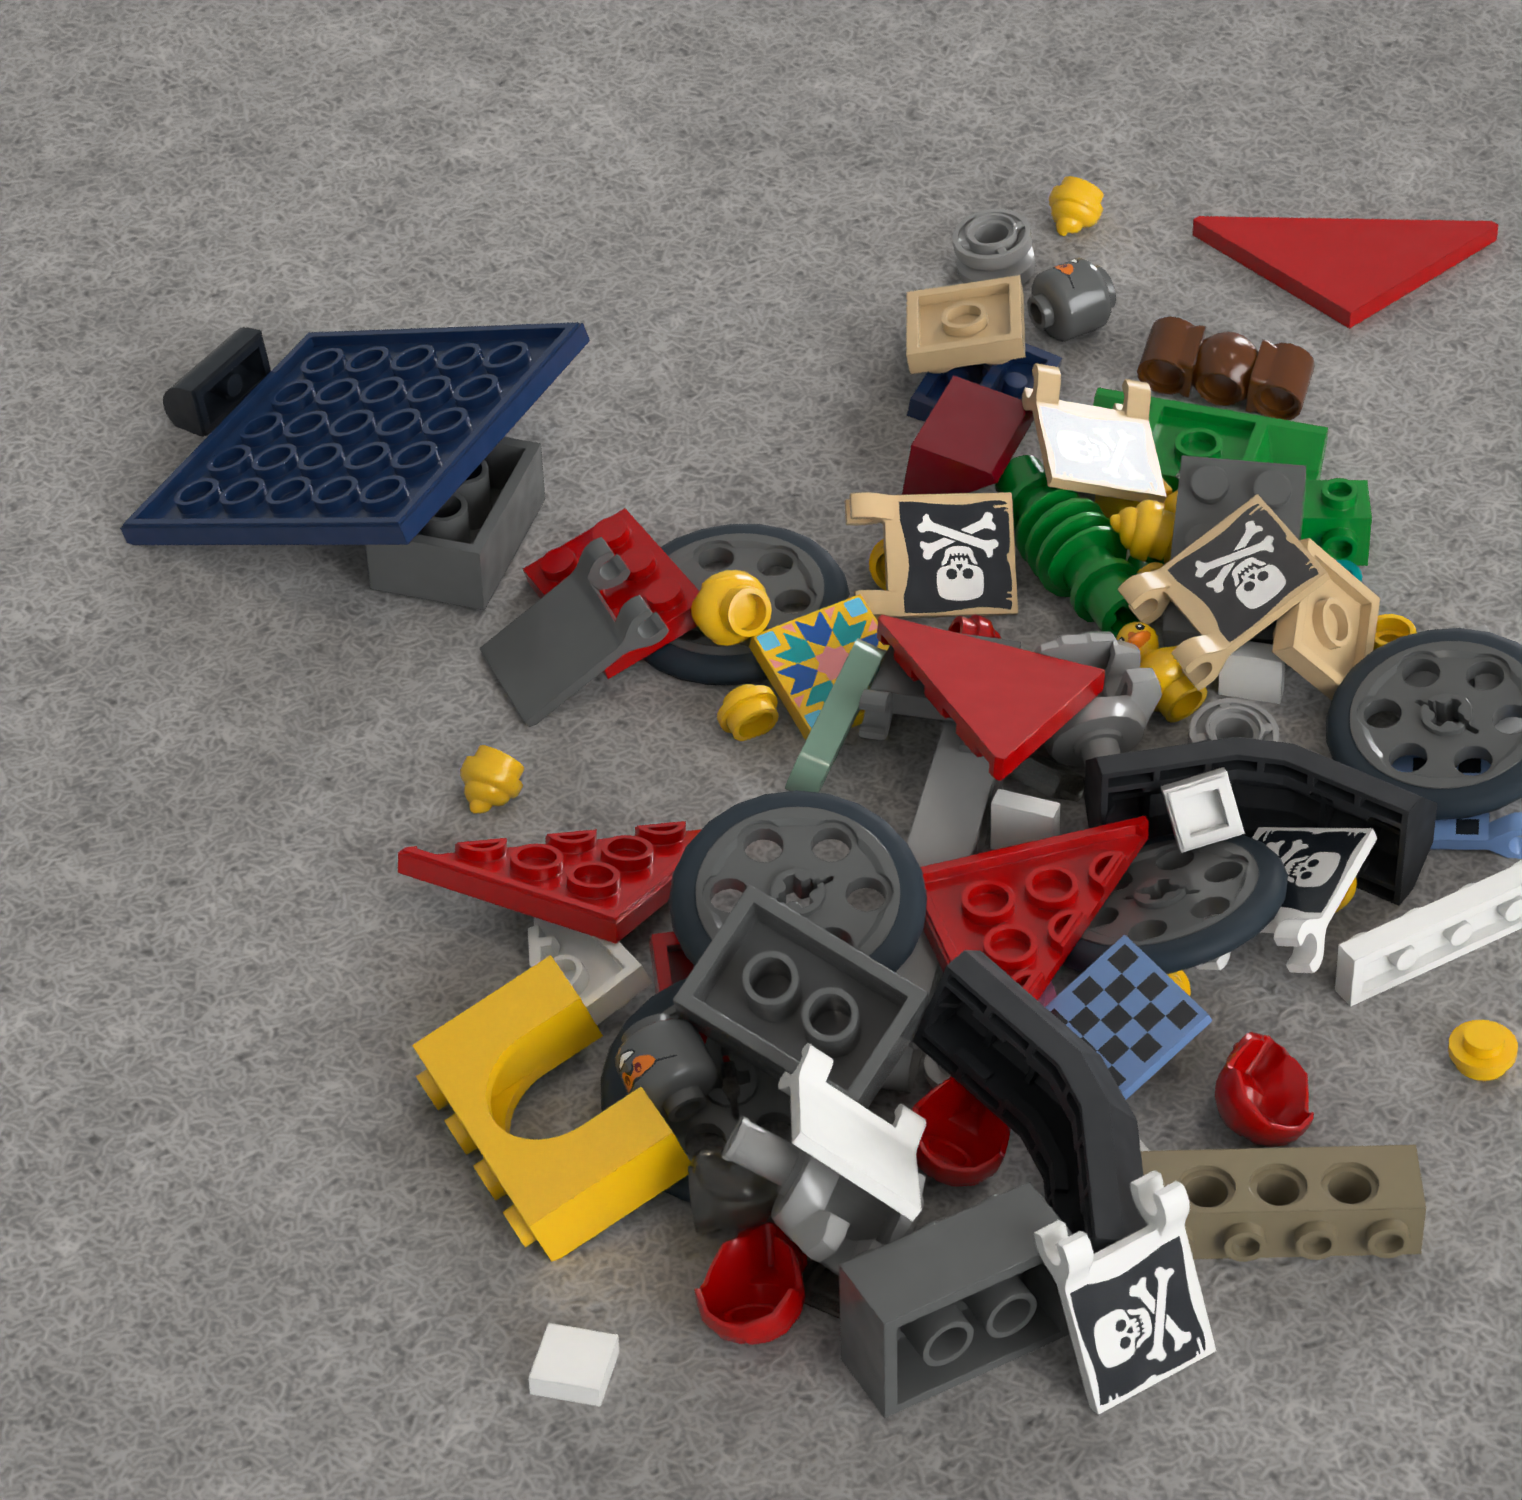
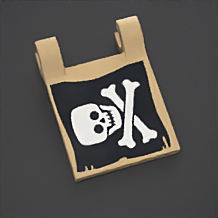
(1096, 446)
(941, 553)
(1228, 586)

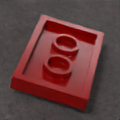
(651, 577)

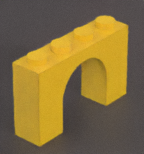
(563, 1184)

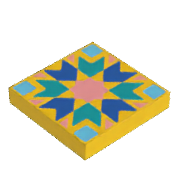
(808, 654)

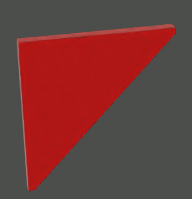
(1345, 263)
(995, 693)
(568, 881)
(1028, 899)

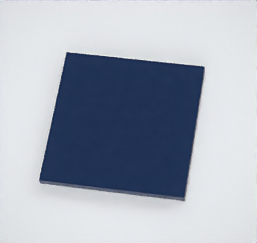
(356, 436)

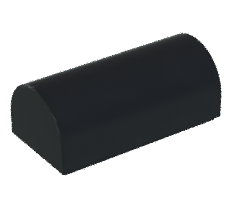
(218, 383)

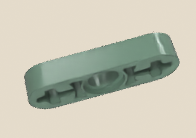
(835, 718)

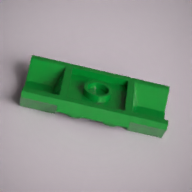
(1225, 434)

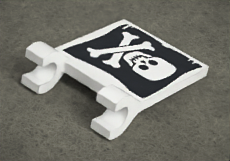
(1319, 873)
(1135, 1303)

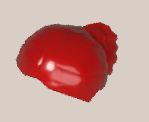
(1263, 1092)
(961, 1136)
(753, 1286)

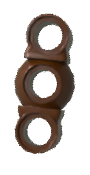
(1226, 368)

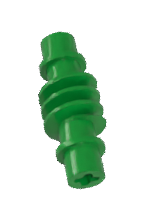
(1068, 544)

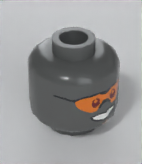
(1071, 299)
(668, 1063)

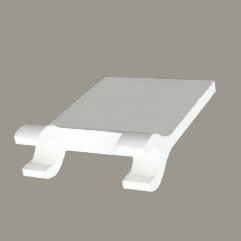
(852, 1137)

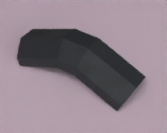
(1274, 788)
(1043, 1089)

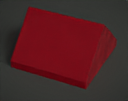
(965, 440)

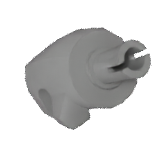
(1119, 714)
(814, 1203)

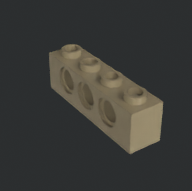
(1298, 1200)

